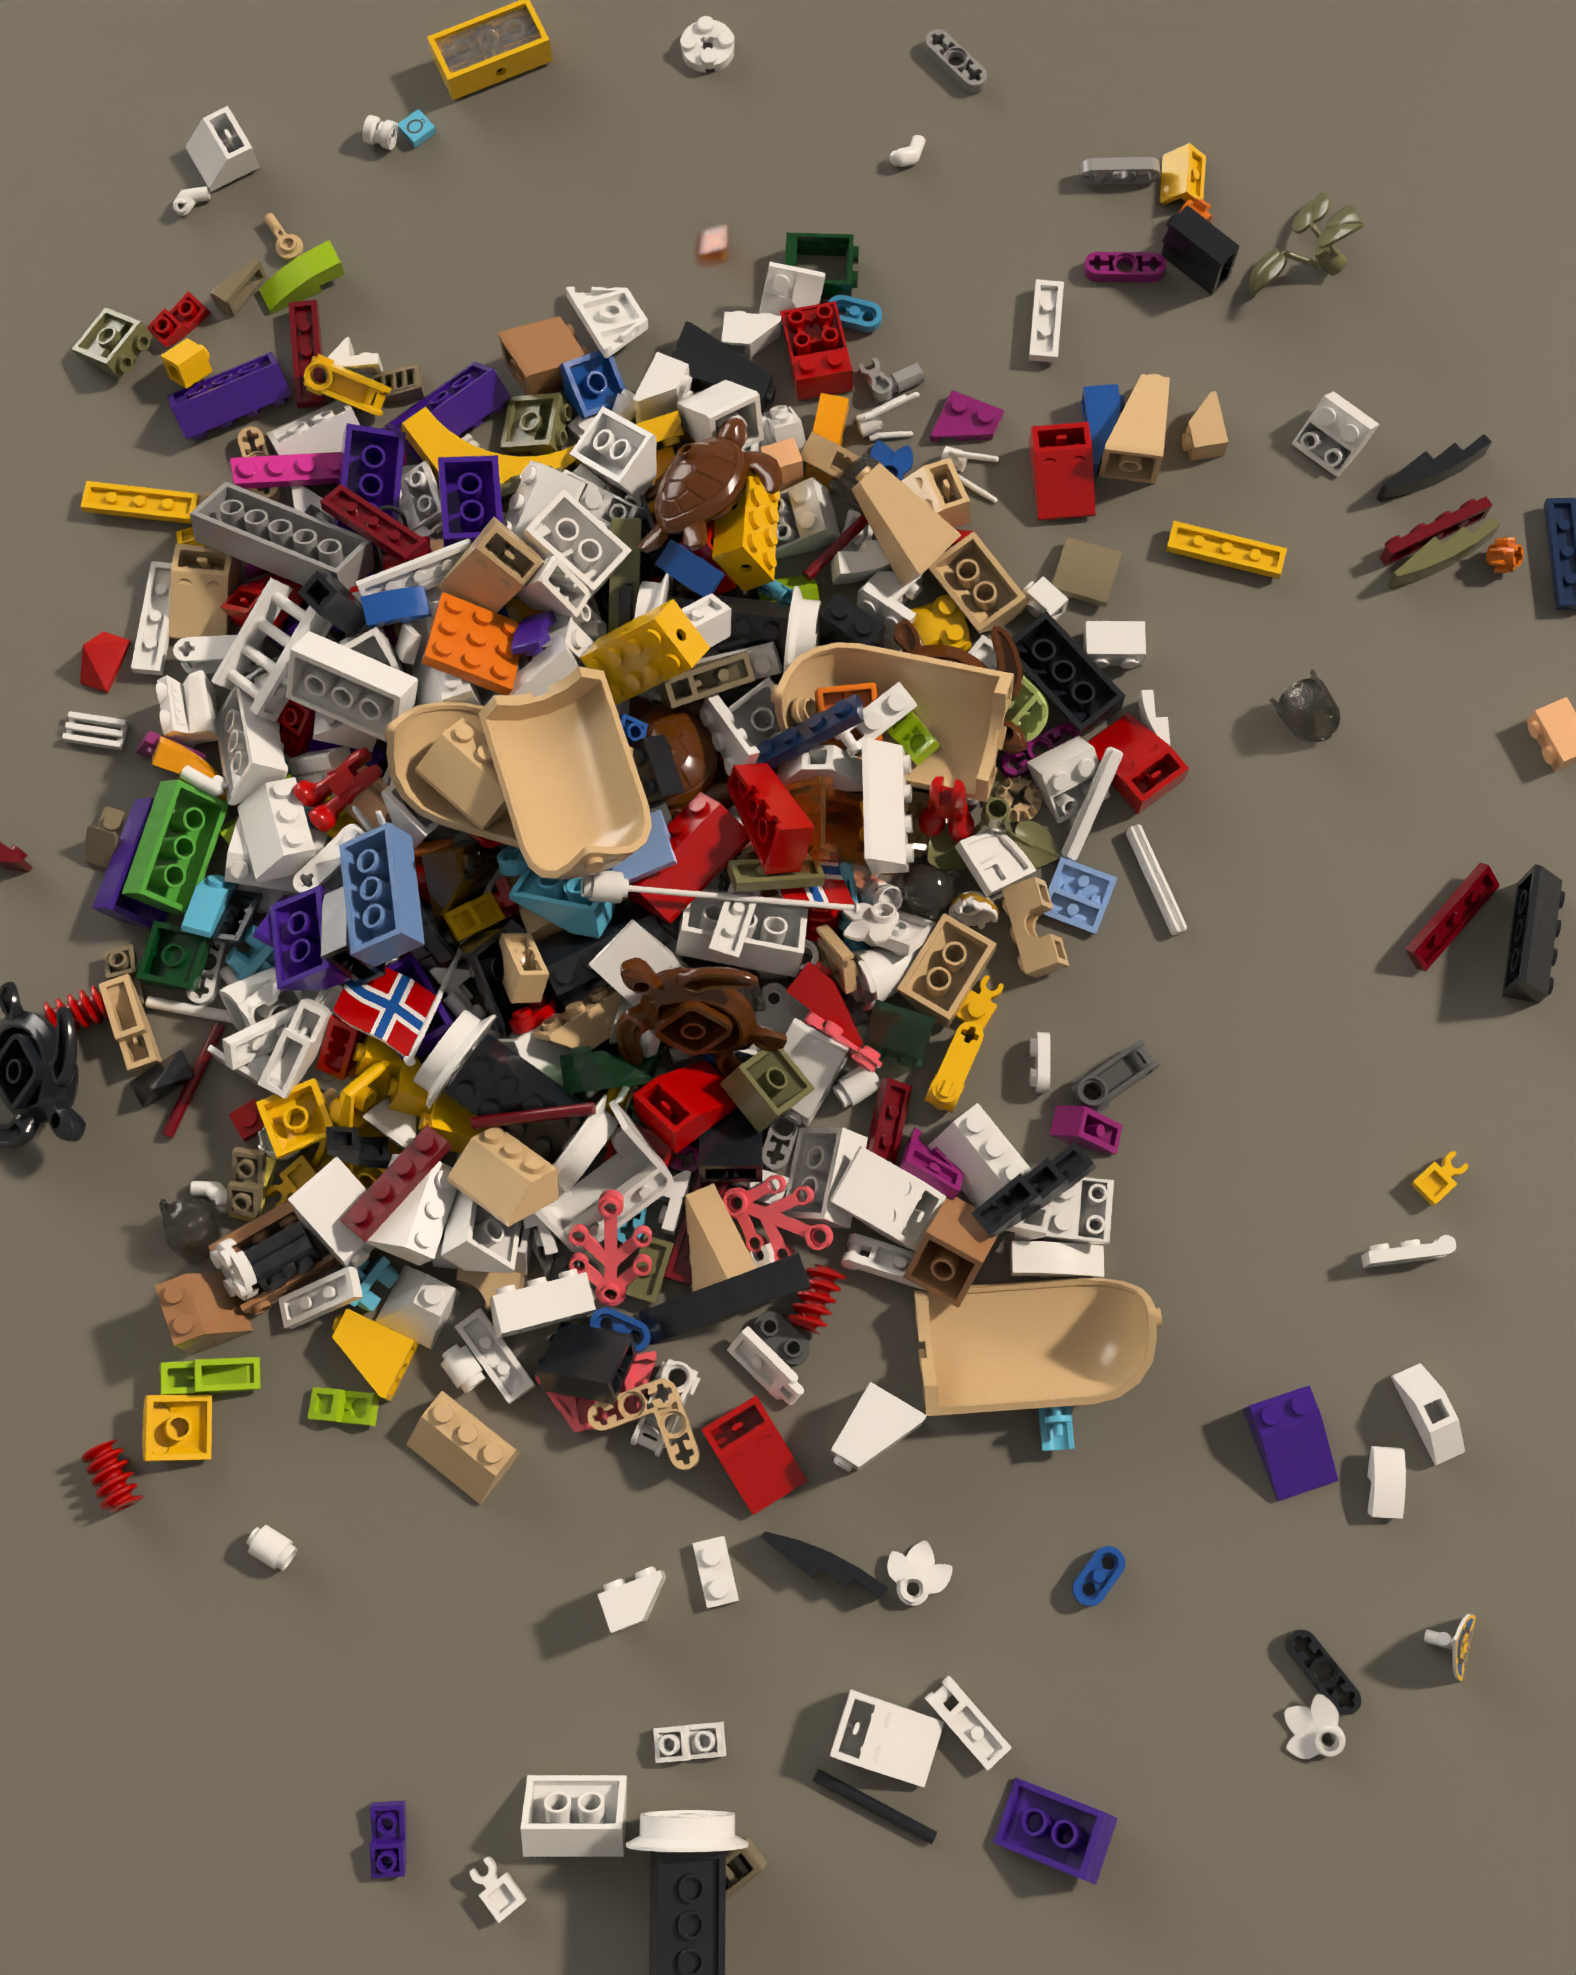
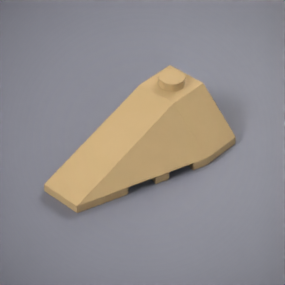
(713, 1240)

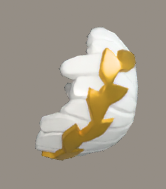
(973, 909)

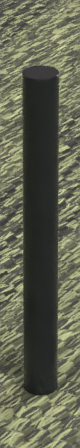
(875, 1806)

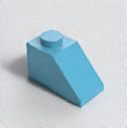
(207, 905)

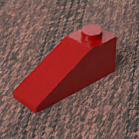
(821, 995)

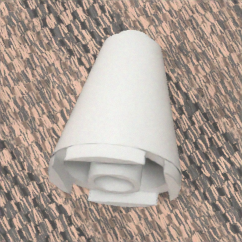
(879, 974)

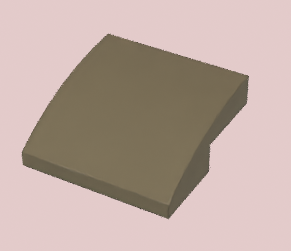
(1086, 571)

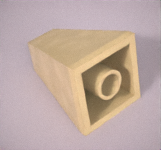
(1138, 438)
(902, 522)

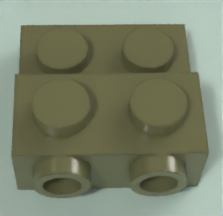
(113, 342)
(536, 424)

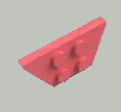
(576, 1409)

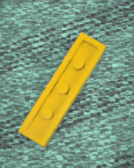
(138, 502)
(1226, 549)

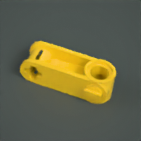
(346, 386)
(949, 1080)

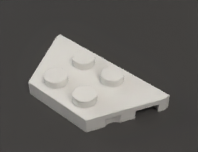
(609, 316)

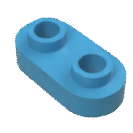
(856, 311)

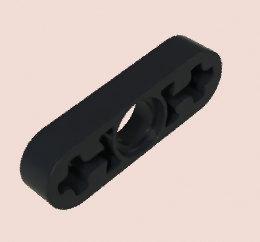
(1299, 1658)

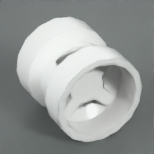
(380, 132)
(879, 891)

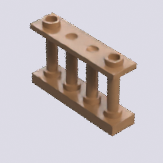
(260, 1230)

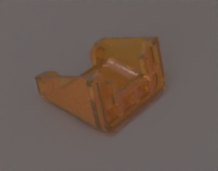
(835, 819)

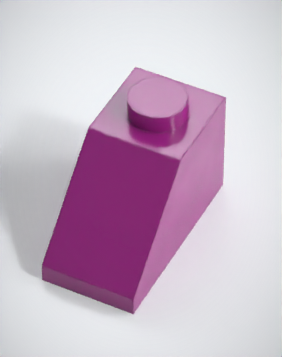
(1086, 1128)

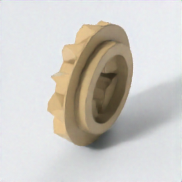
(1031, 796)

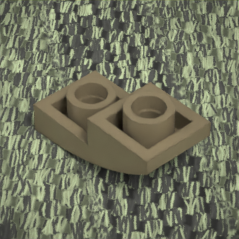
(122, 962)
(247, 1182)

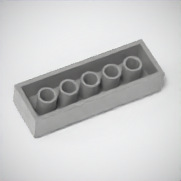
(279, 537)

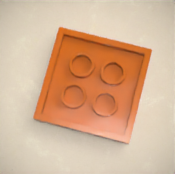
(472, 644)

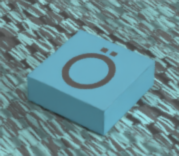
(417, 128)

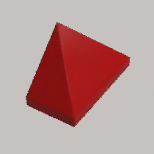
(102, 660)
(338, 1048)

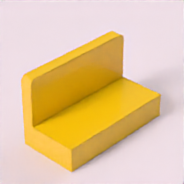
(1182, 174)

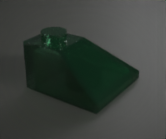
(597, 1070)

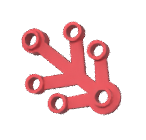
(865, 1057)
(772, 1218)
(610, 1255)

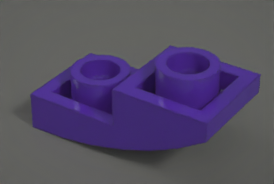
(533, 633)
(388, 1839)

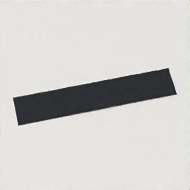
(725, 1298)

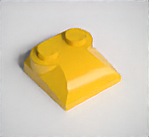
(665, 428)
(942, 624)
(361, 1096)
(297, 1119)
(177, 1428)

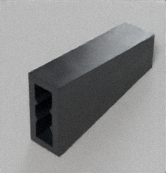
(715, 362)

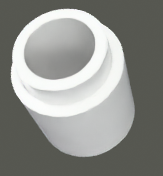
(855, 1086)
(462, 1368)
(271, 1547)

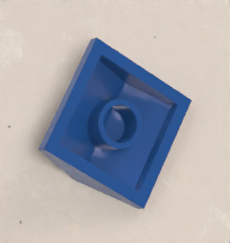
(591, 383)

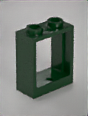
(826, 245)

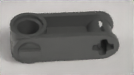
(1114, 1077)

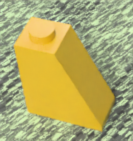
(374, 1350)

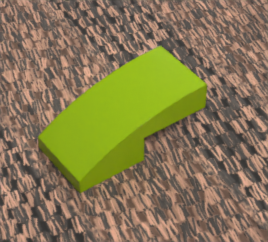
(914, 737)
(343, 1406)

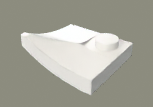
(790, 288)
(994, 860)

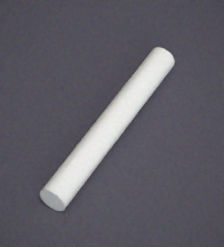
(188, 1009)

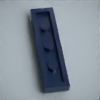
(1561, 535)
(811, 732)

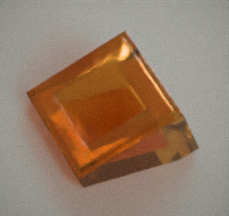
(715, 243)

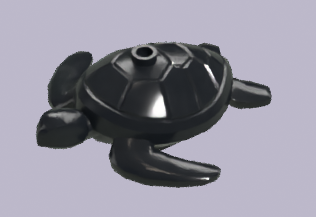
(37, 1072)

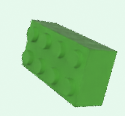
(175, 846)

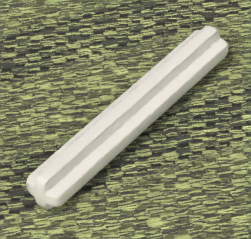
(1091, 803)
(1156, 879)

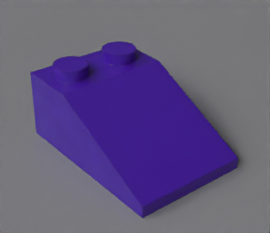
(1292, 1442)
(1055, 1830)

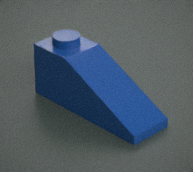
(1102, 409)

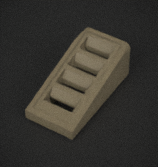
(238, 288)
(405, 373)
(755, 1859)

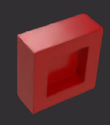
(247, 1120)

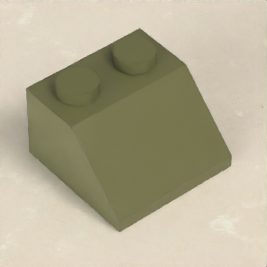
(766, 1087)

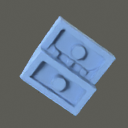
(652, 856)
(1079, 895)

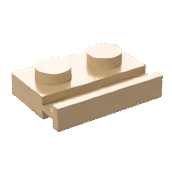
(837, 958)

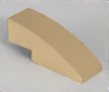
(130, 1024)

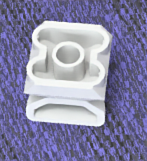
(188, 709)
(256, 998)

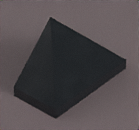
(237, 916)
(162, 1079)

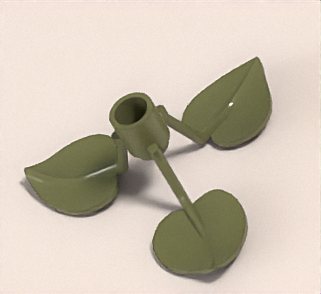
(1326, 254)
(1028, 835)

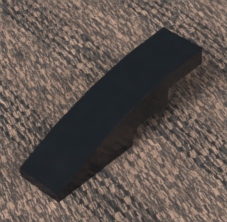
(1428, 472)
(1033, 1191)
(812, 1558)

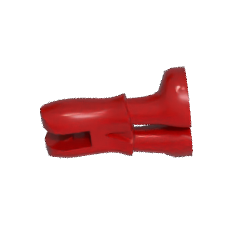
(343, 782)
(944, 804)

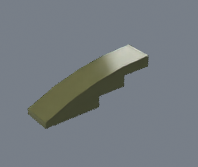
(1439, 556)
(629, 571)

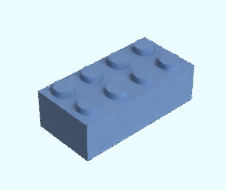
(381, 895)

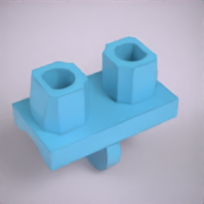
(255, 960)
(380, 1271)
(1056, 1428)

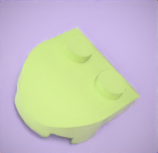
(1029, 710)

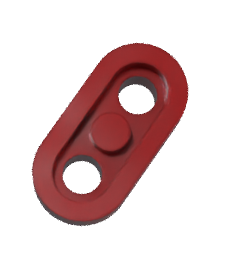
(532, 1015)

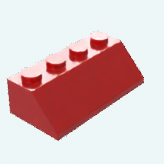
(703, 842)

